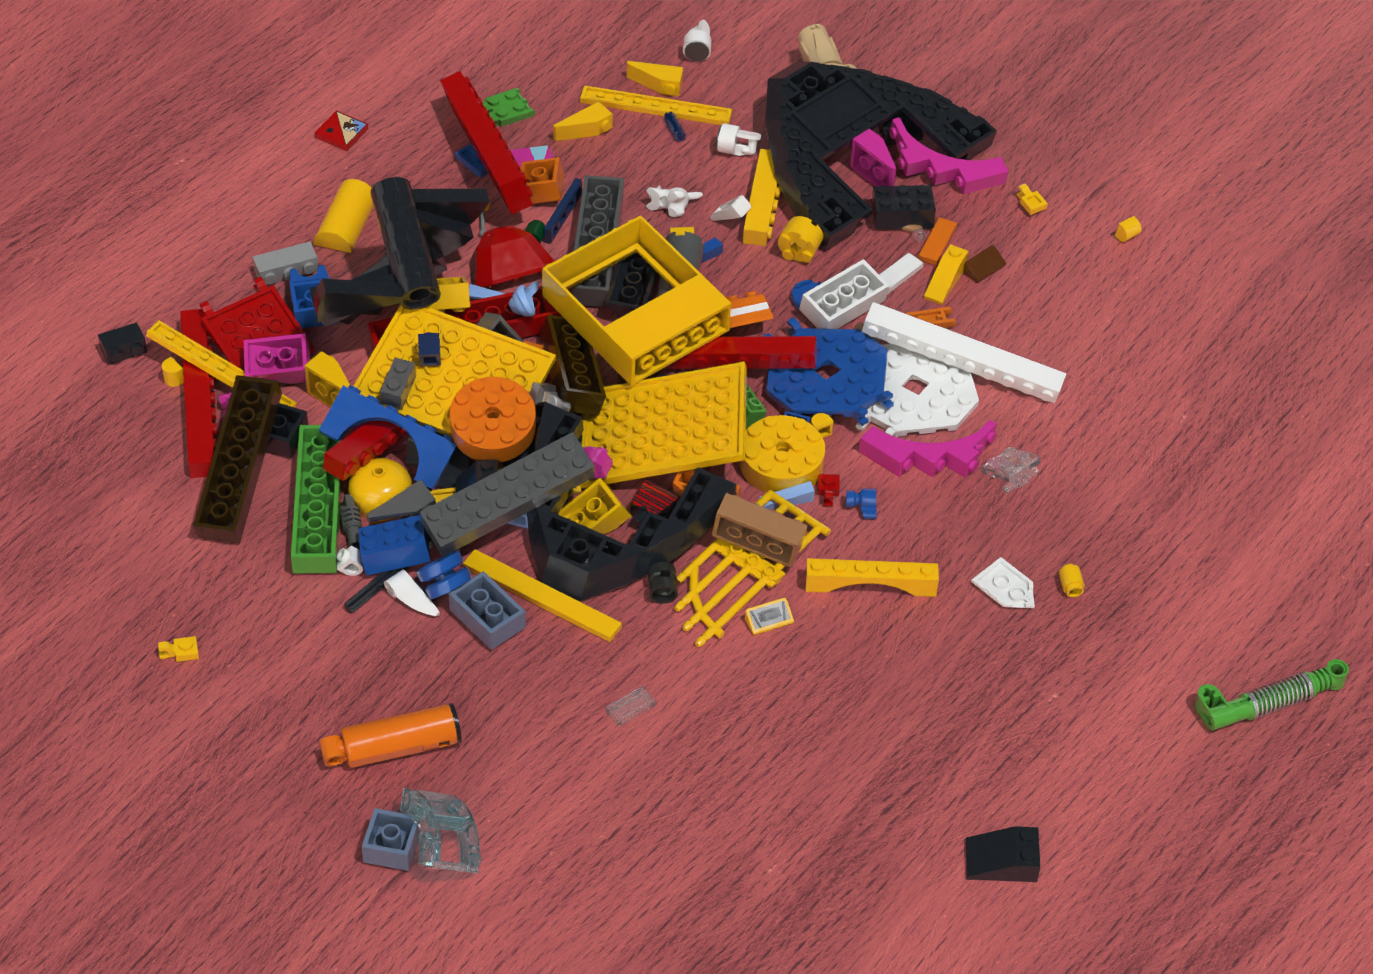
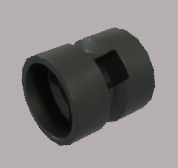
(662, 582)

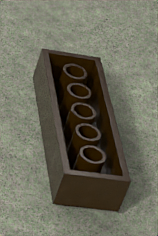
(575, 367)

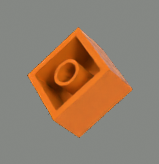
(544, 178)

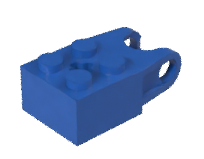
(301, 297)

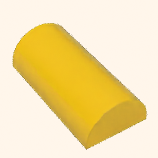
(345, 216)

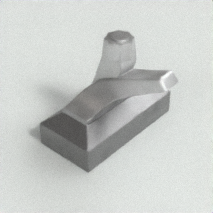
(547, 392)

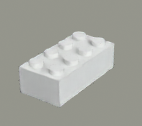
(844, 296)

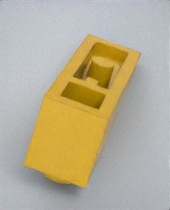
(657, 77)
(585, 123)
(947, 274)

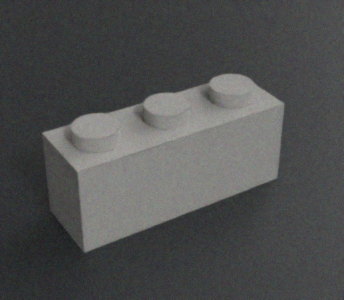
(276, 265)

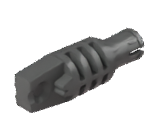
(351, 520)

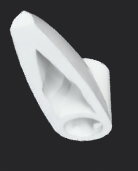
(409, 592)

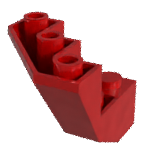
(508, 255)

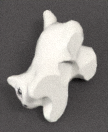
(672, 199)

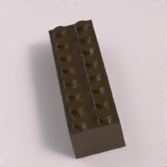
(237, 459)

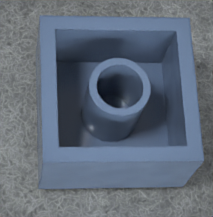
(390, 840)

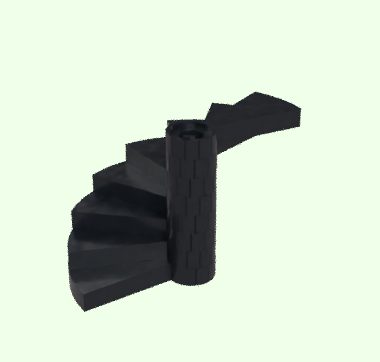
(417, 234)

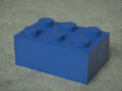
(393, 545)

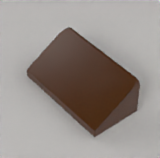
(984, 264)

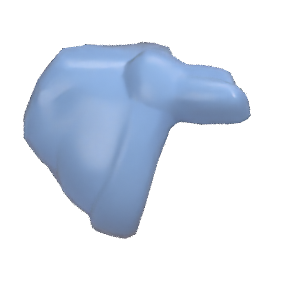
(522, 300)

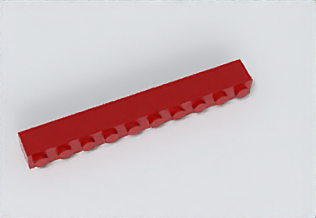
(198, 400)

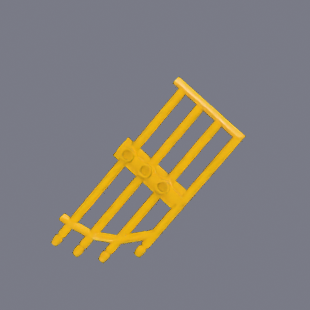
(749, 562)

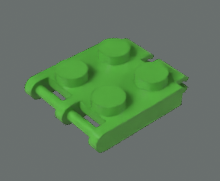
(508, 107)

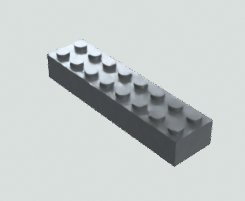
(597, 216)
(507, 494)

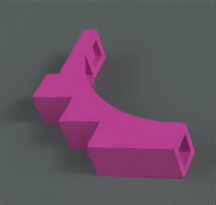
(968, 174)
(900, 454)

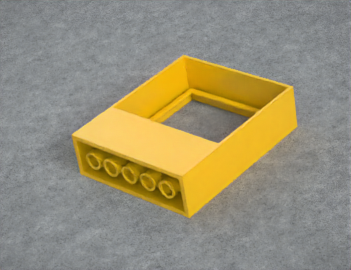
(658, 330)

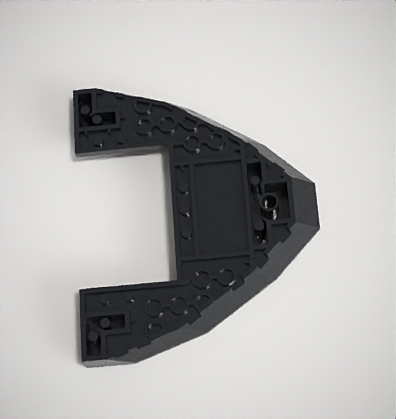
(821, 109)

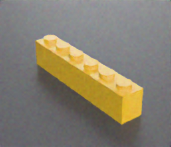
(763, 203)

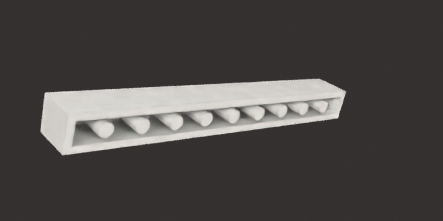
(963, 352)

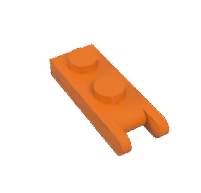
(935, 316)

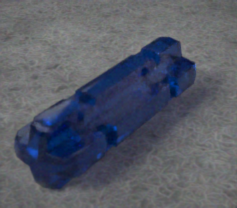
(675, 126)

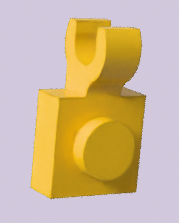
(1031, 201)
(182, 649)

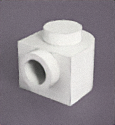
(349, 561)

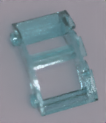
(445, 812)

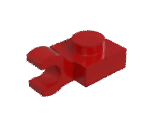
(828, 486)

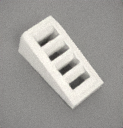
(732, 209)

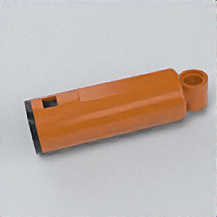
(393, 737)

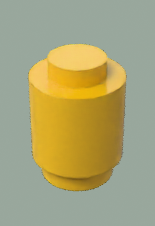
(1071, 580)

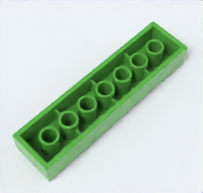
(315, 506)

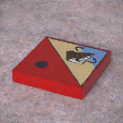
(341, 130)

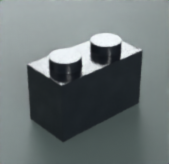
(122, 343)

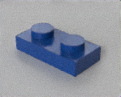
(470, 159)

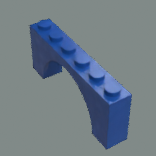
(353, 409)

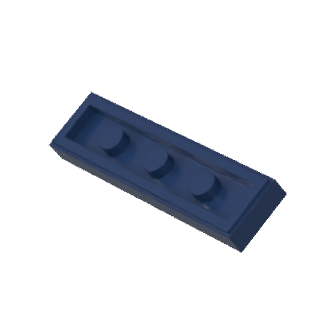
(562, 211)

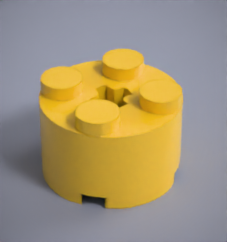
(800, 239)

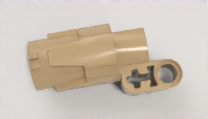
(818, 47)

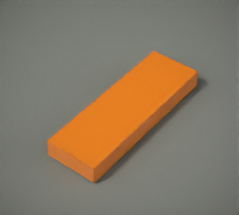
(937, 241)

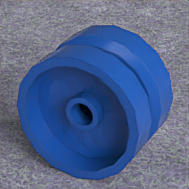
(445, 577)

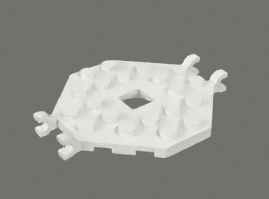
(941, 405)

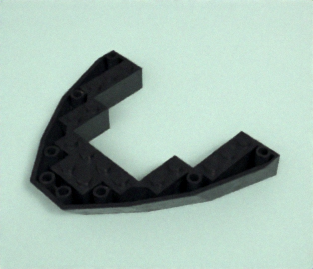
(590, 563)

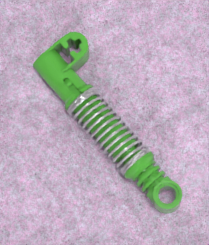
(1249, 705)

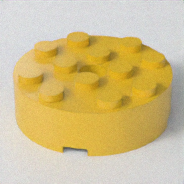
(782, 453)

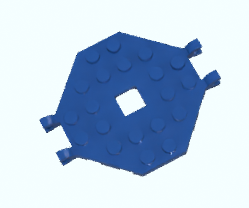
(847, 392)

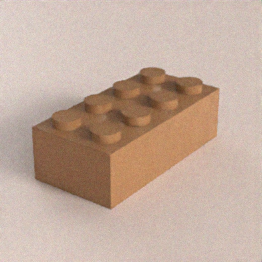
(759, 530)

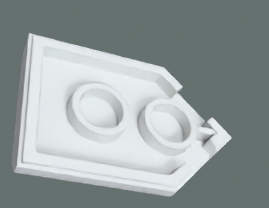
(1006, 585)

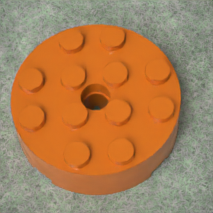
(493, 419)

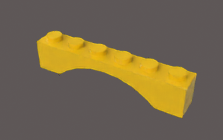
(830, 574)

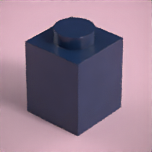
(429, 349)

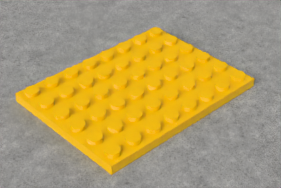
(466, 355)
(671, 423)

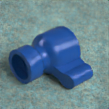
(865, 499)

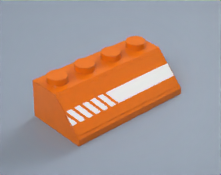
(748, 309)

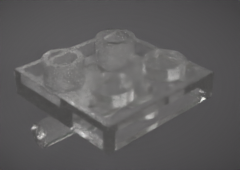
(1012, 466)

